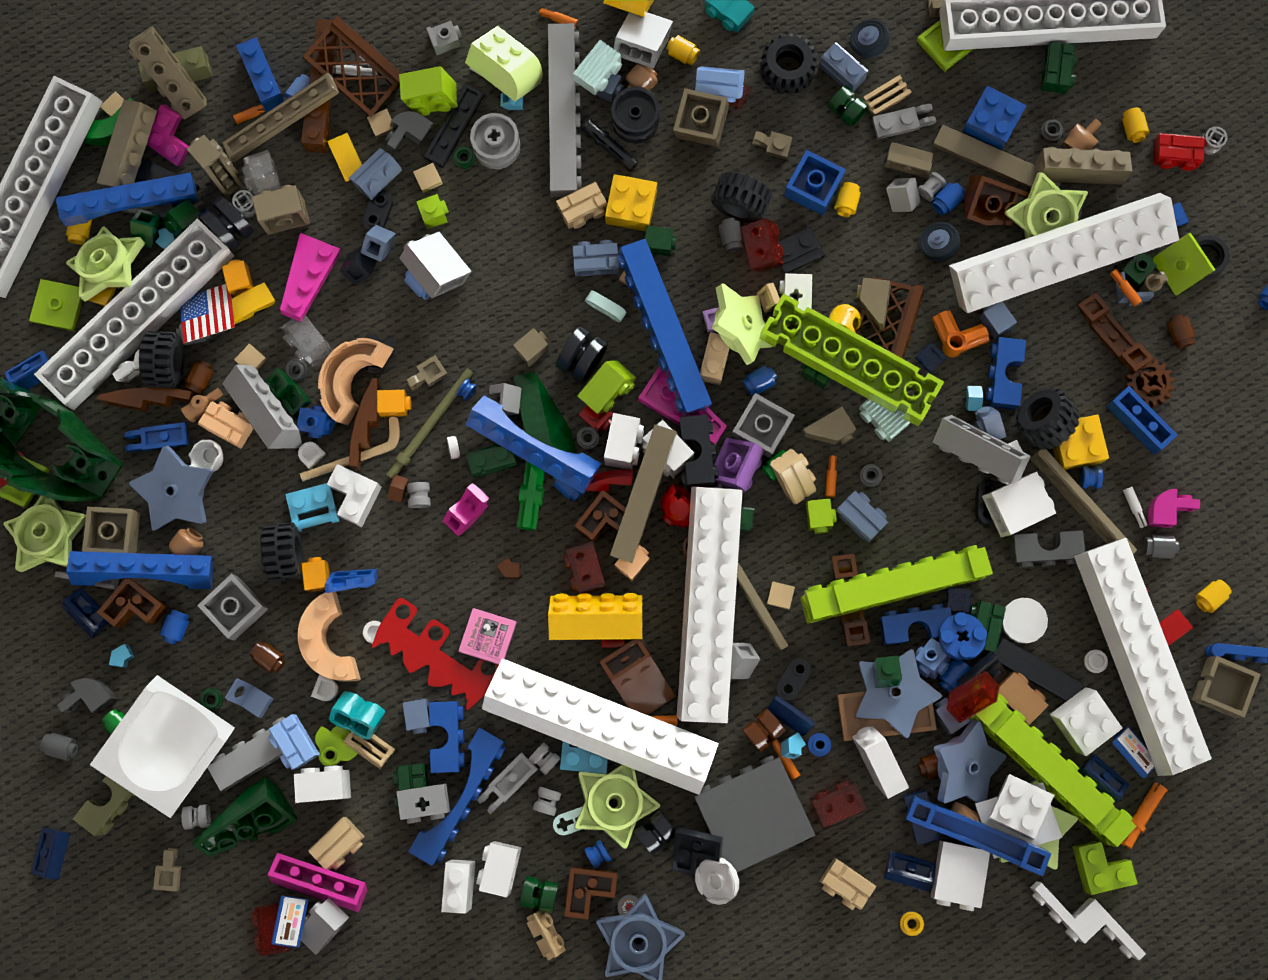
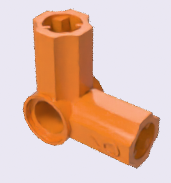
(966, 339)

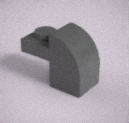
(407, 124)
(91, 692)

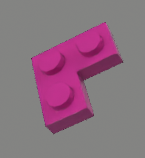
(163, 138)

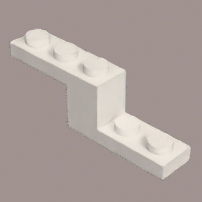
(1086, 921)

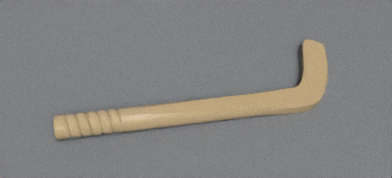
(390, 445)

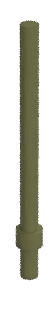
(404, 458)

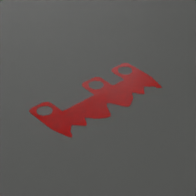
(423, 651)

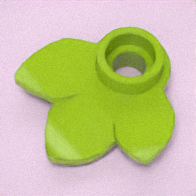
(334, 741)

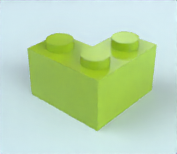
(606, 385)
(1097, 874)

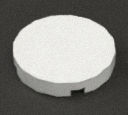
(1024, 620)
(717, 881)

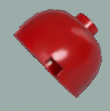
(676, 506)

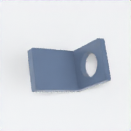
(1145, 296)
(251, 698)

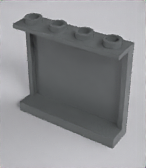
(755, 813)

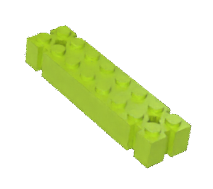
(851, 360)
(895, 585)
(1058, 775)

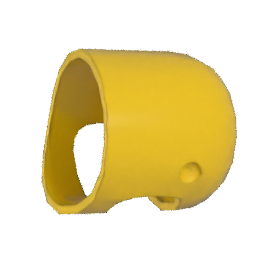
(846, 316)

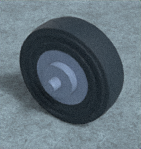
(870, 38)
(939, 241)

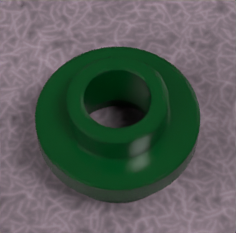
(461, 152)
(205, 696)

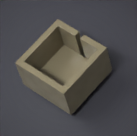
(1226, 687)

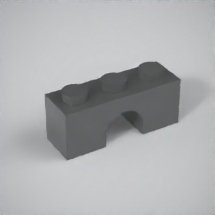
(1026, 549)

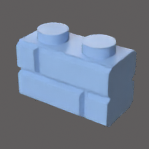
(720, 82)
(293, 742)

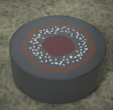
(626, 903)

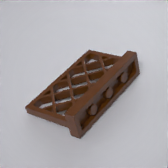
(366, 53)
(907, 320)

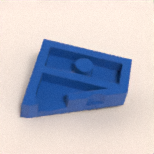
(350, 579)

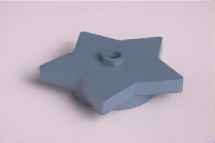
(158, 488)
(900, 710)
(967, 765)
(641, 958)

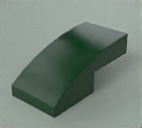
(287, 391)

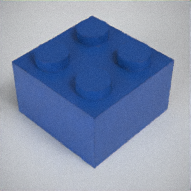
(994, 118)
(814, 182)

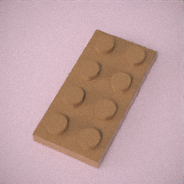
(850, 725)

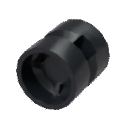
(655, 833)

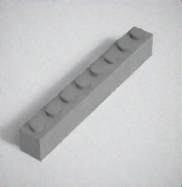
(562, 110)

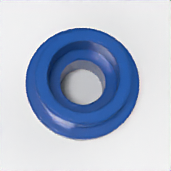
(812, 741)

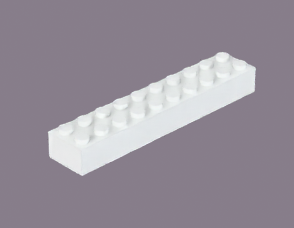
(1038, 22)
(40, 170)
(1064, 252)
(137, 309)
(709, 605)
(1142, 658)
(600, 726)

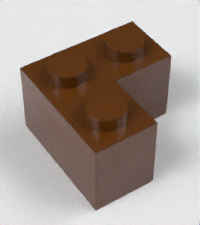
(602, 513)
(132, 599)
(584, 884)

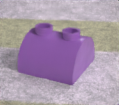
(738, 463)

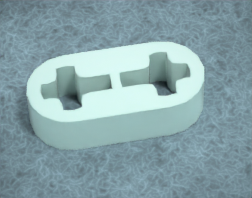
(605, 306)
(567, 816)

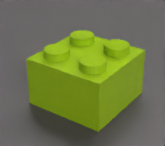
(428, 90)

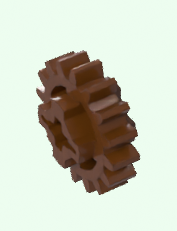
(1157, 387)

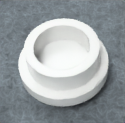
(1095, 661)

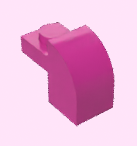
(1164, 508)
(466, 510)

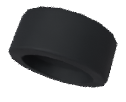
(1222, 250)

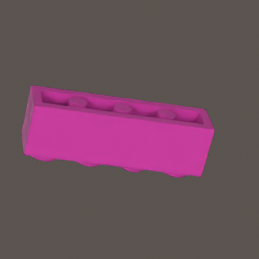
(317, 882)

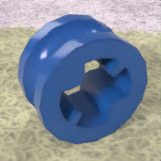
(466, 390)

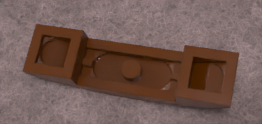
(1112, 334)
(854, 623)

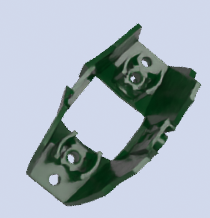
(75, 480)

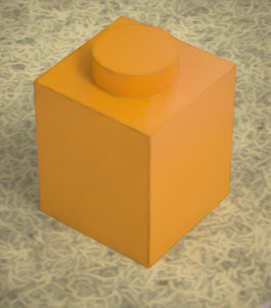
(237, 277)
(393, 403)
(315, 574)

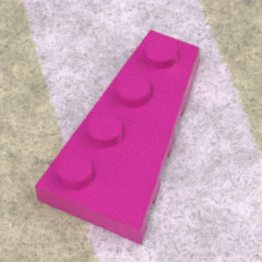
(308, 273)
(660, 399)

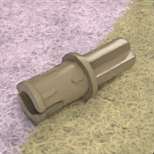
(1153, 282)

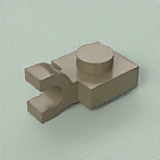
(777, 144)
(429, 372)
(168, 875)

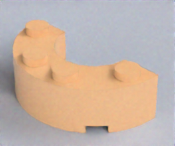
(339, 371)
(313, 641)

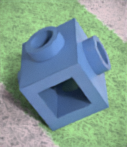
(931, 660)

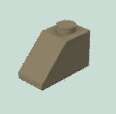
(874, 299)
(832, 428)

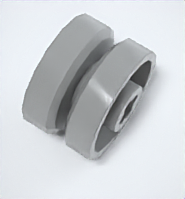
(495, 141)

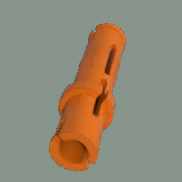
(1144, 813)

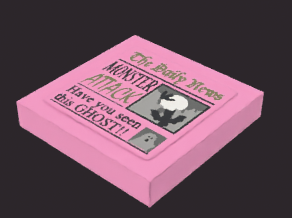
(487, 636)

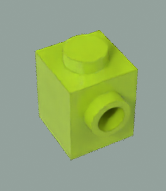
(433, 211)
(820, 515)

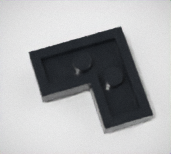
(694, 844)

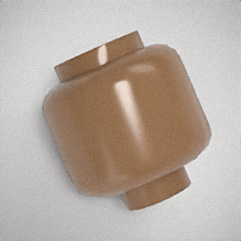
(642, 77)
(186, 542)

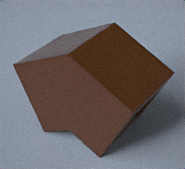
(398, 489)
(509, 569)

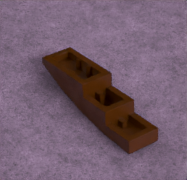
(140, 398)
(366, 418)

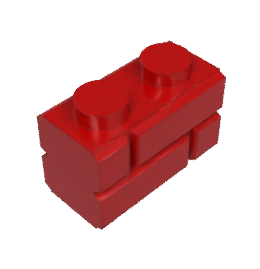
(1178, 151)

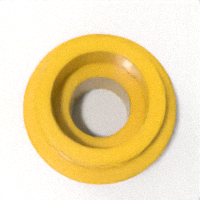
(918, 927)

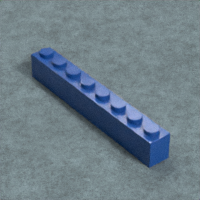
(664, 328)

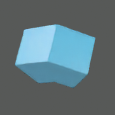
(509, 104)
(165, 238)
(974, 398)
(121, 656)
(792, 746)

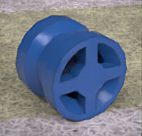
(1091, 477)
(597, 854)

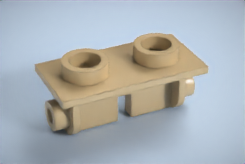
(552, 943)

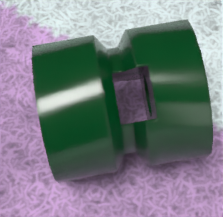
(849, 107)
(547, 896)

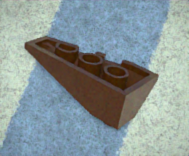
(989, 199)

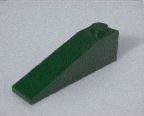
(541, 415)
(252, 813)

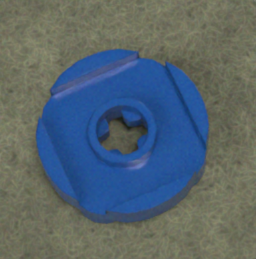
(949, 639)

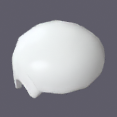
(206, 455)

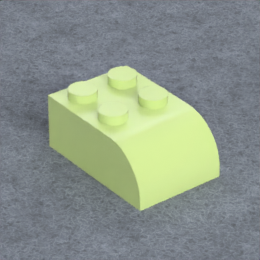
(505, 63)

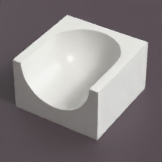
(162, 746)

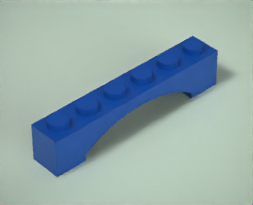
(88, 205)
(570, 468)
(94, 567)
(978, 834)
(431, 844)

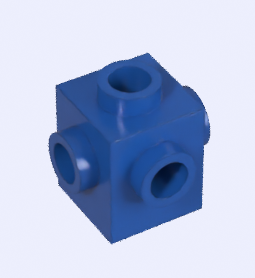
(315, 421)

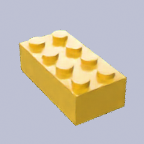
(595, 617)

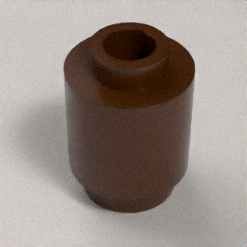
(1181, 331)
(199, 377)
(267, 657)
(928, 766)

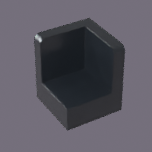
(358, 266)

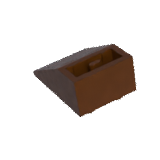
(637, 677)

